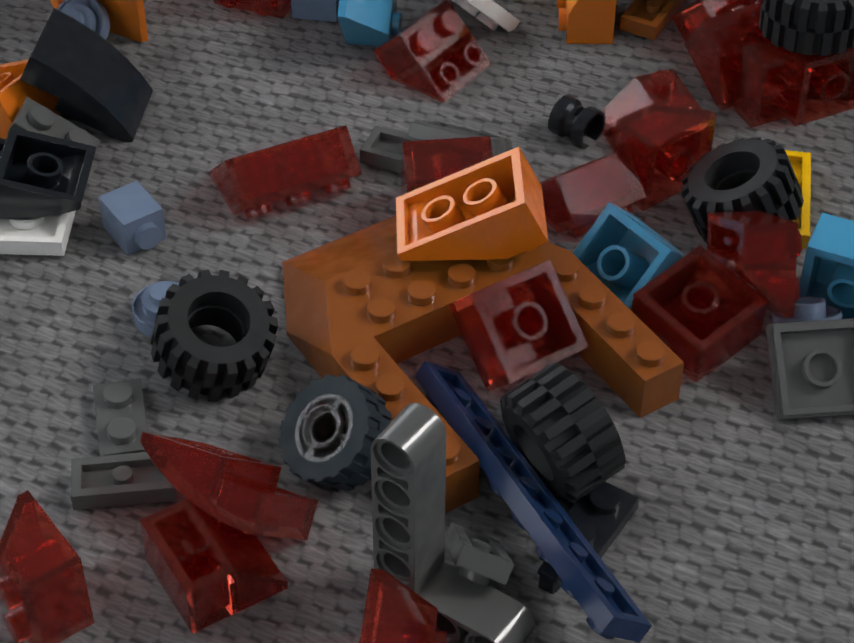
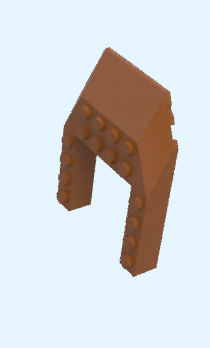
(366, 310)

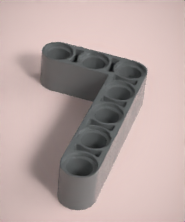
(410, 533)

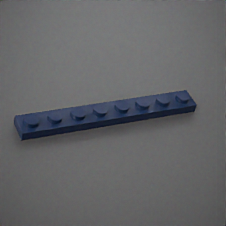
(534, 507)

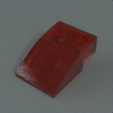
(792, 85)
(232, 487)

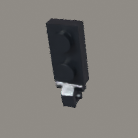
(600, 519)

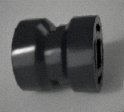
(575, 121)

